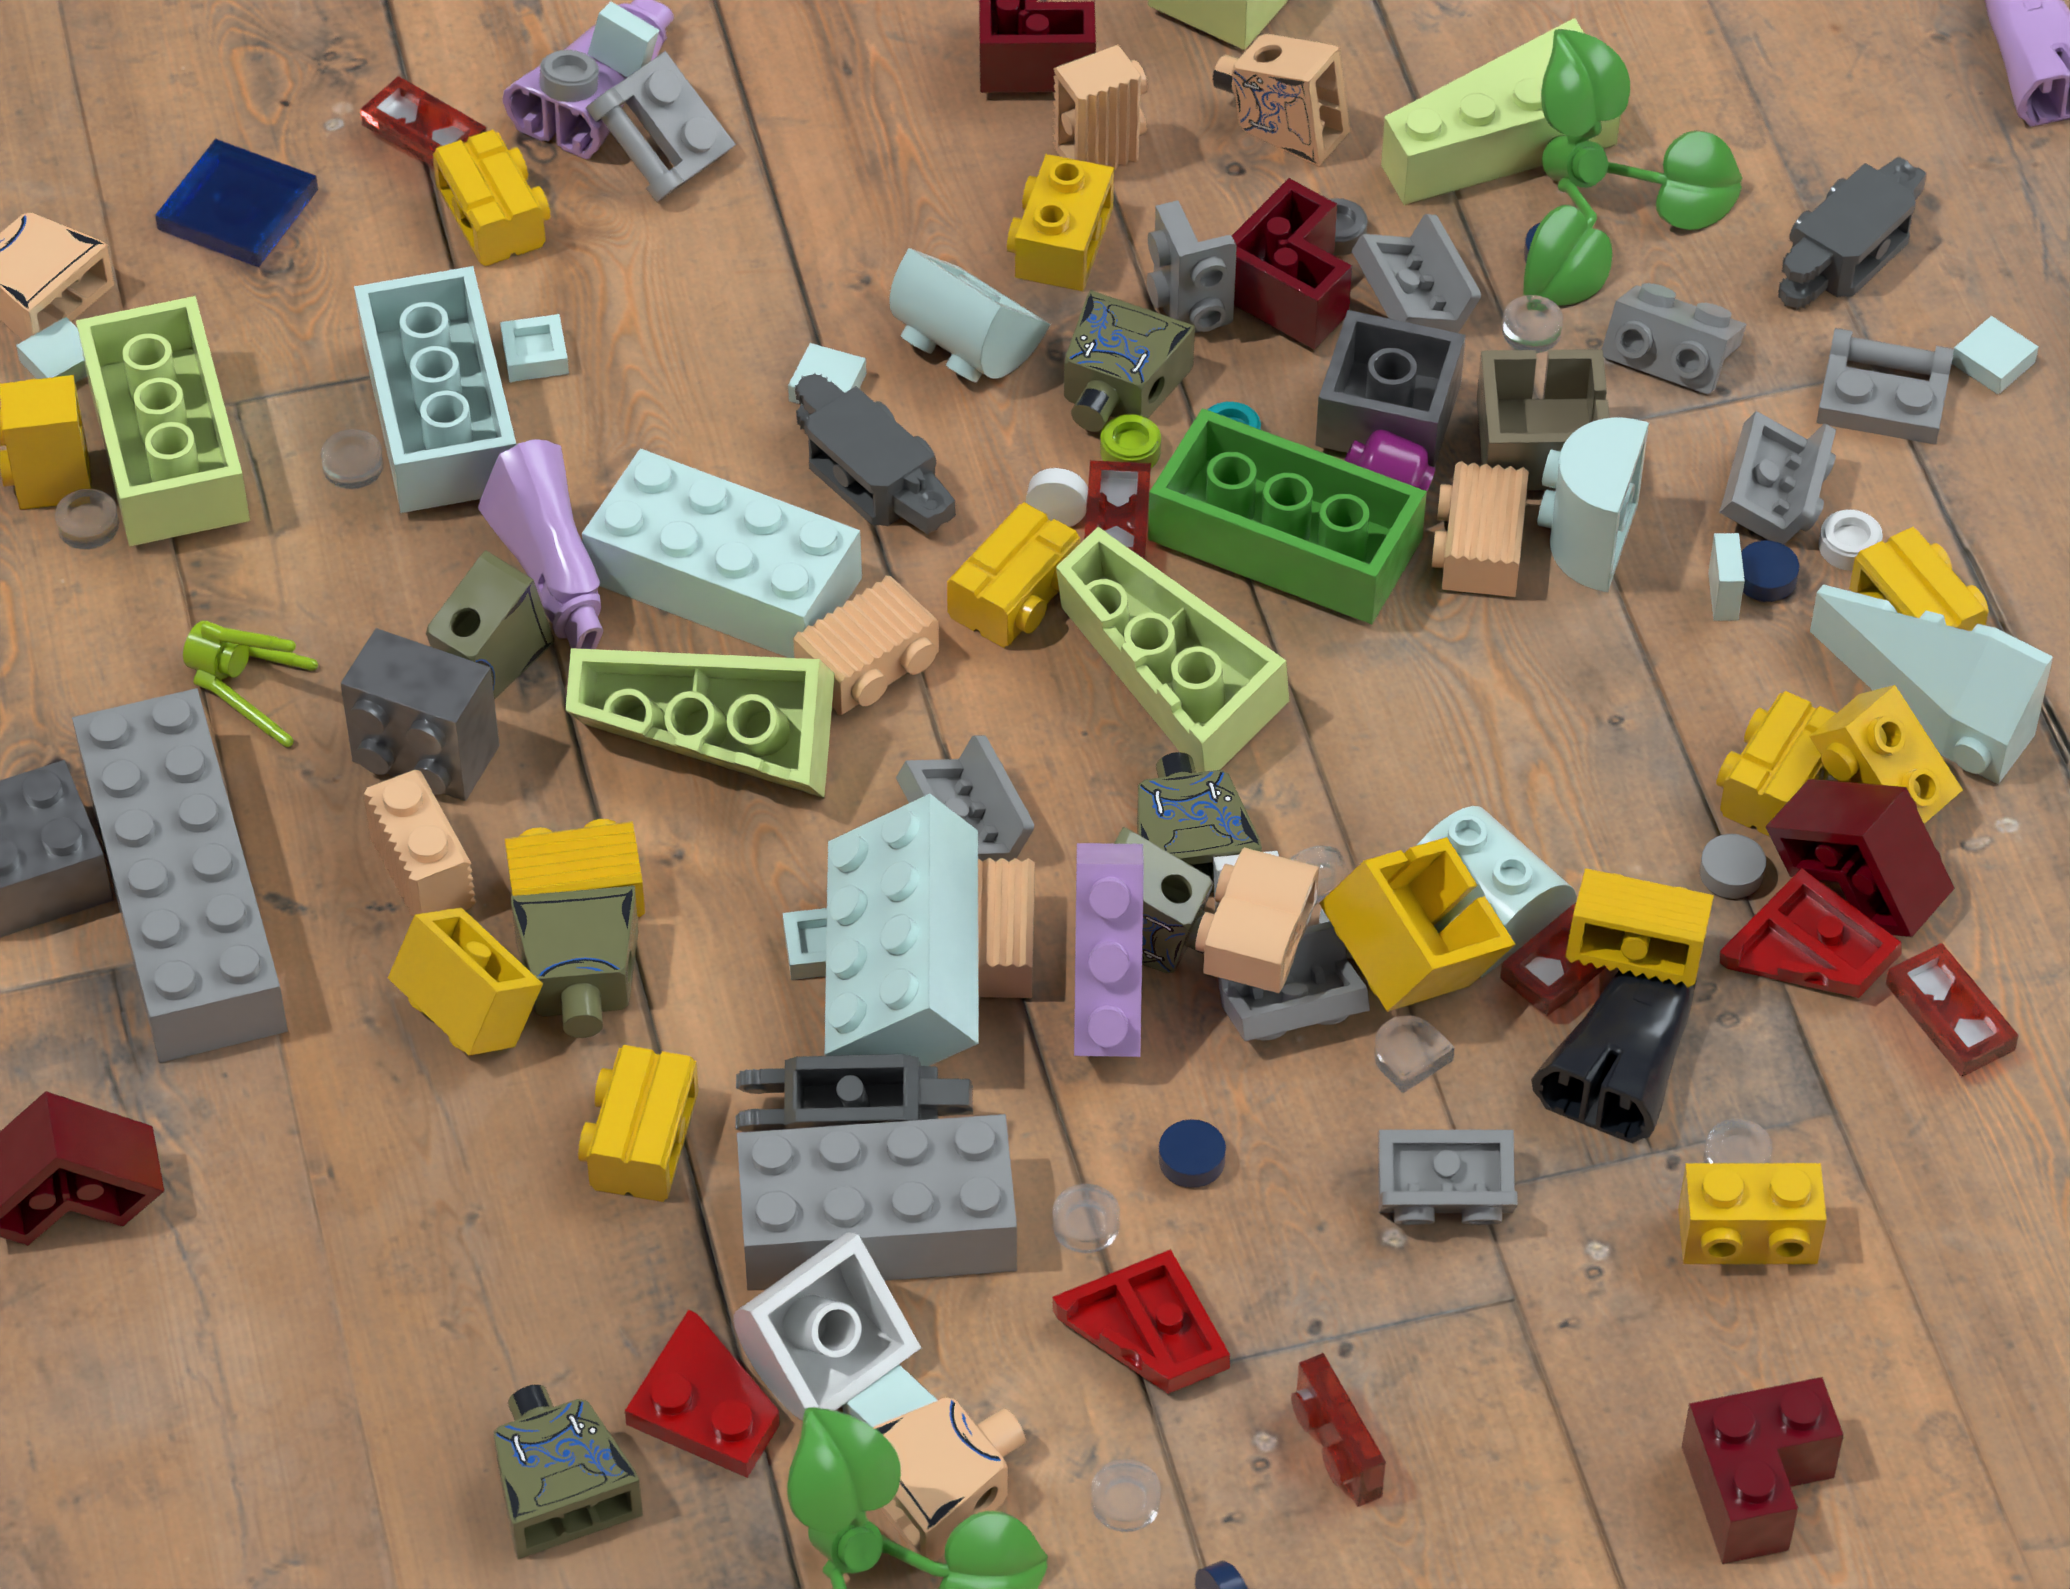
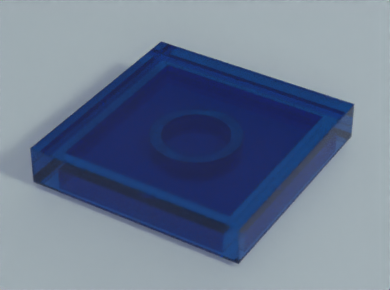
(236, 202)

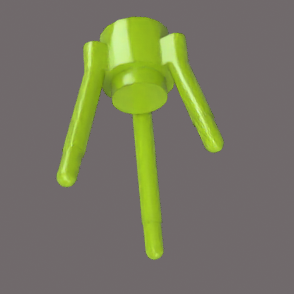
(225, 652)

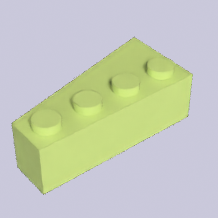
(1476, 126)
(1176, 654)
(723, 709)

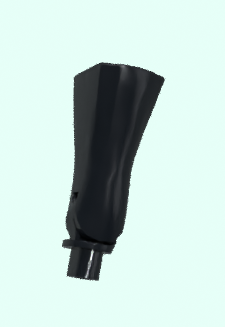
(1618, 1057)

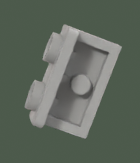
(1189, 276)
(1419, 276)
(1671, 336)
(1777, 478)
(978, 793)
(1317, 991)
(1446, 1174)

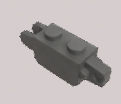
(1851, 233)
(870, 457)
(851, 1092)

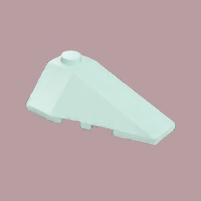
(1967, 688)

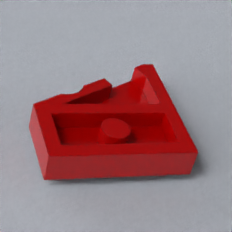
(1812, 941)
(1148, 1322)
(704, 1401)

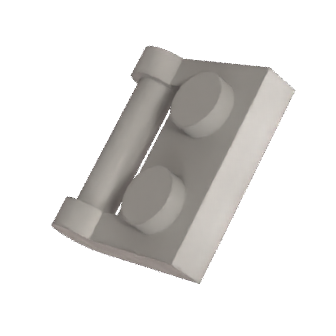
(673, 118)
(1884, 401)

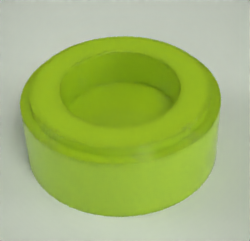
(1131, 440)

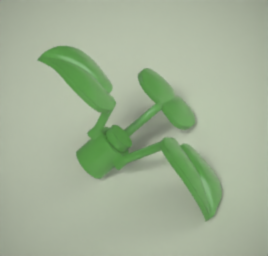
(1578, 91)
(854, 1469)

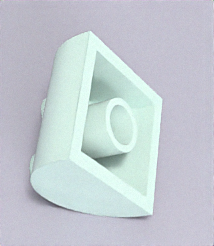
(962, 316)
(1594, 497)
(1509, 875)

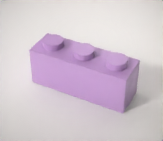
(1108, 949)

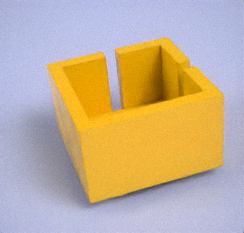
(1388, 922)

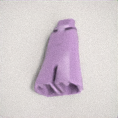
(2035, 55)
(575, 128)
(534, 518)

